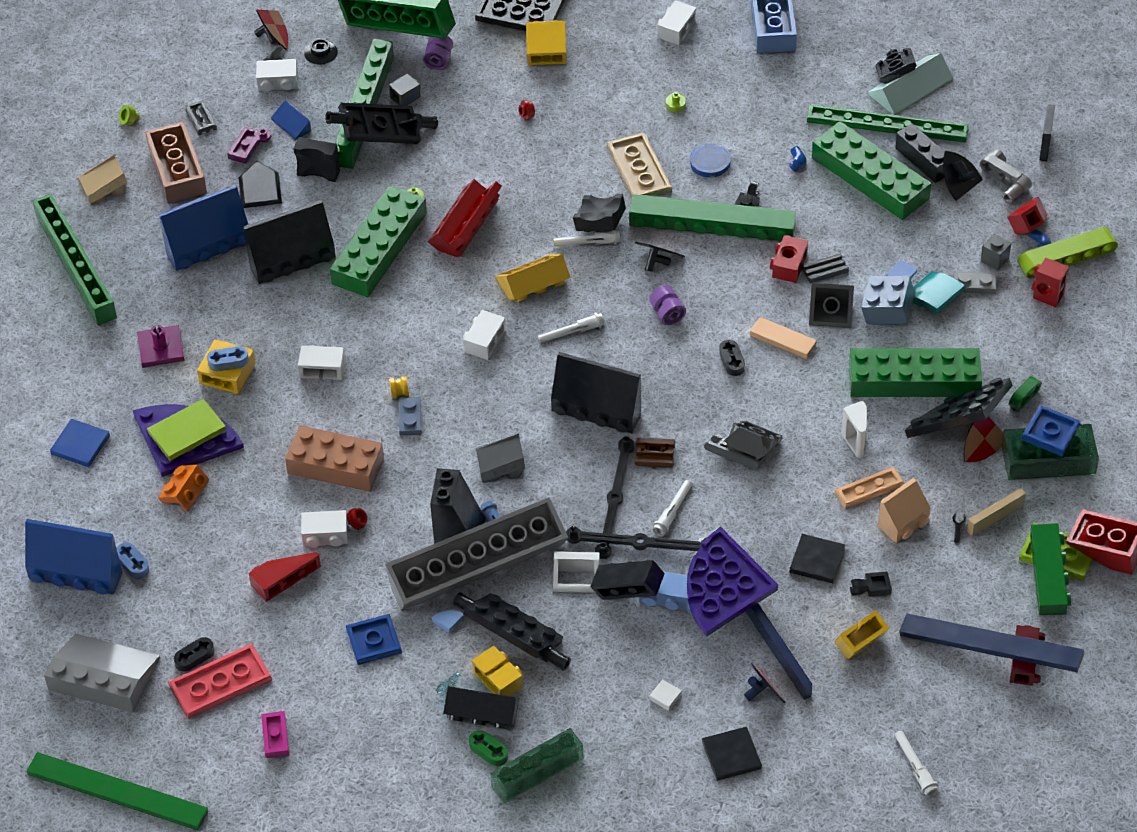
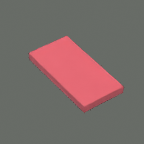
(220, 681)

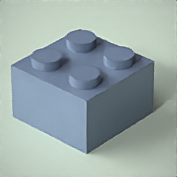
(888, 300)

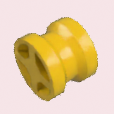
(398, 387)

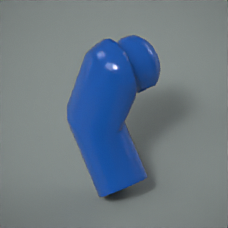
(799, 159)
(1040, 237)

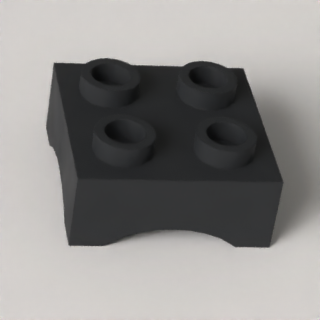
(317, 159)
(599, 213)

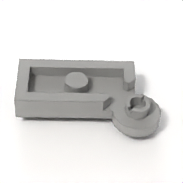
(977, 282)

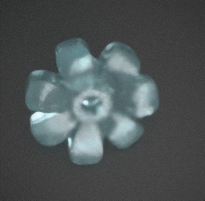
(451, 681)

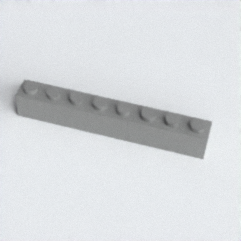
(475, 553)

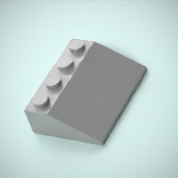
(101, 672)

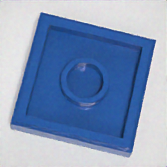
(1051, 430)
(80, 442)
(373, 639)

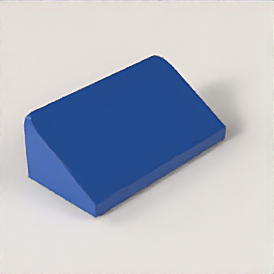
(291, 120)

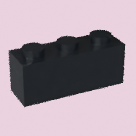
(921, 152)
(627, 580)
(481, 707)

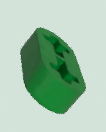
(1025, 393)
(491, 744)

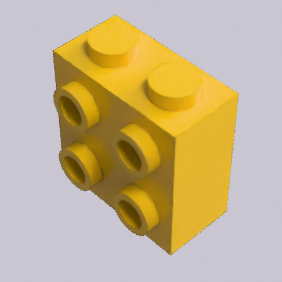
(546, 42)
(226, 380)

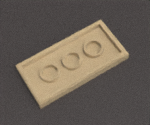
(639, 166)

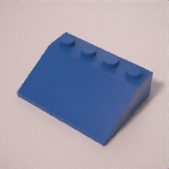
(204, 228)
(71, 557)

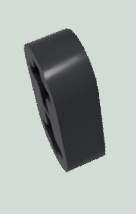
(727, 358)
(194, 654)

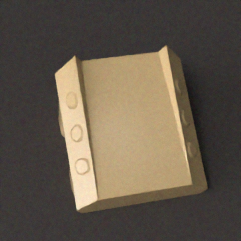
(103, 180)

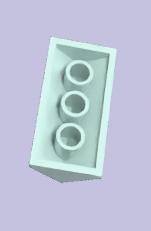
(908, 89)

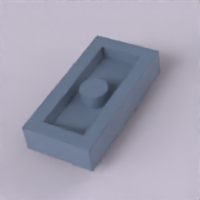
(410, 415)

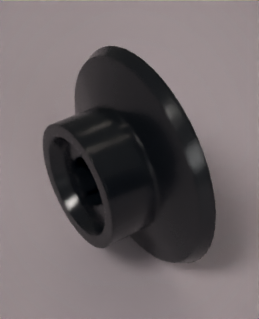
(320, 51)

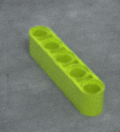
(1070, 250)

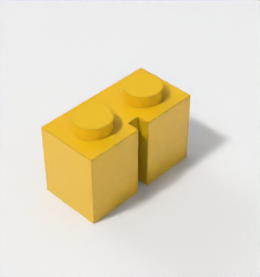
(867, 632)
(497, 672)

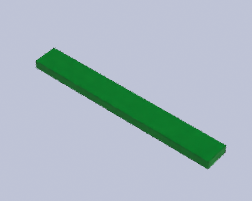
(886, 122)
(117, 791)

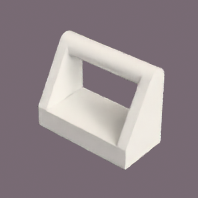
(855, 427)
(575, 563)

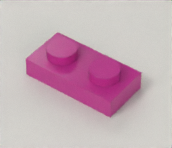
(275, 734)

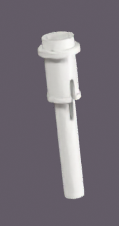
(606, 238)
(581, 325)
(662, 526)
(928, 785)

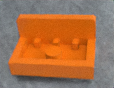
(184, 486)

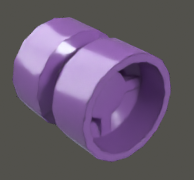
(437, 52)
(667, 305)

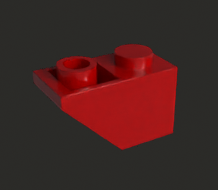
(1028, 217)

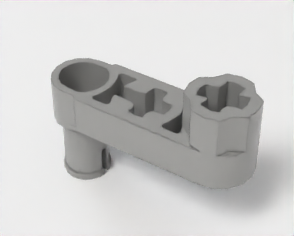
(996, 166)

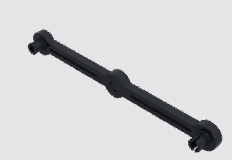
(625, 447)
(575, 535)

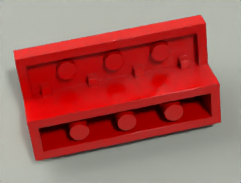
(465, 218)

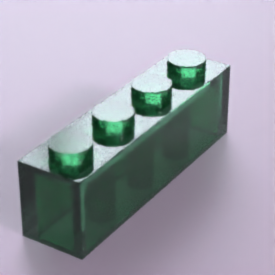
(537, 765)

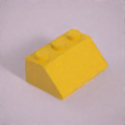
(533, 277)

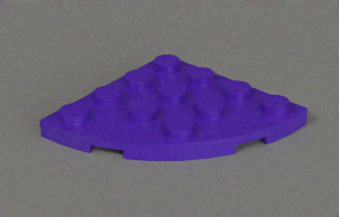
(213, 448)
(724, 582)

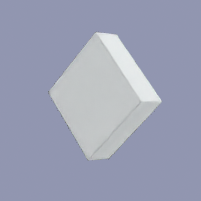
(665, 695)

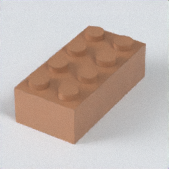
(176, 162)
(334, 458)

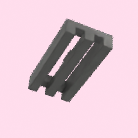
(205, 128)
(823, 266)

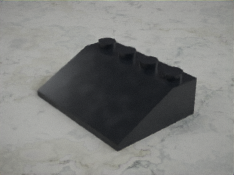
(289, 242)
(596, 393)

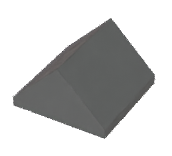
(831, 305)

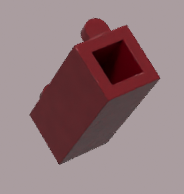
(1022, 671)

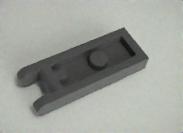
(719, 447)

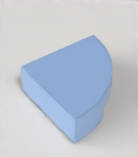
(448, 619)

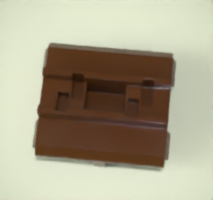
(654, 452)

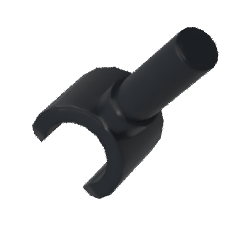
(958, 526)

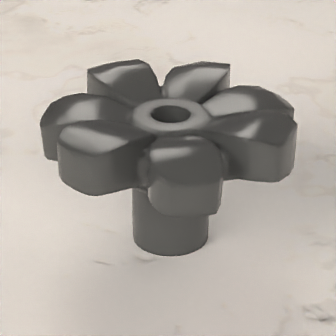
(275, 54)

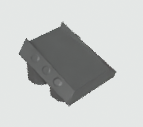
(752, 439)
(501, 459)

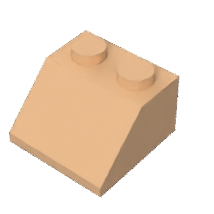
(903, 511)

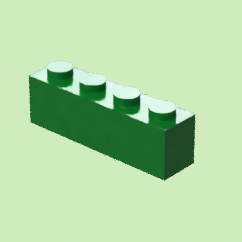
(1049, 570)

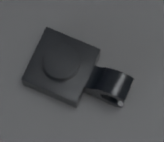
(749, 198)
(874, 583)

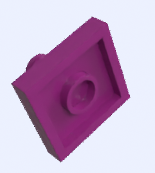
(160, 346)

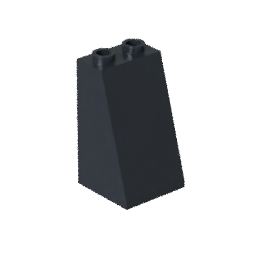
(453, 505)

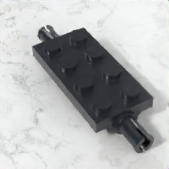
(380, 122)
(515, 627)

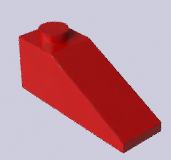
(279, 574)

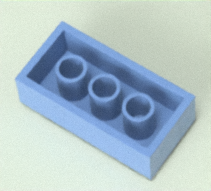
(773, 25)

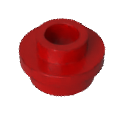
(526, 109)
(357, 518)

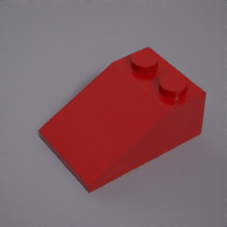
(1106, 540)

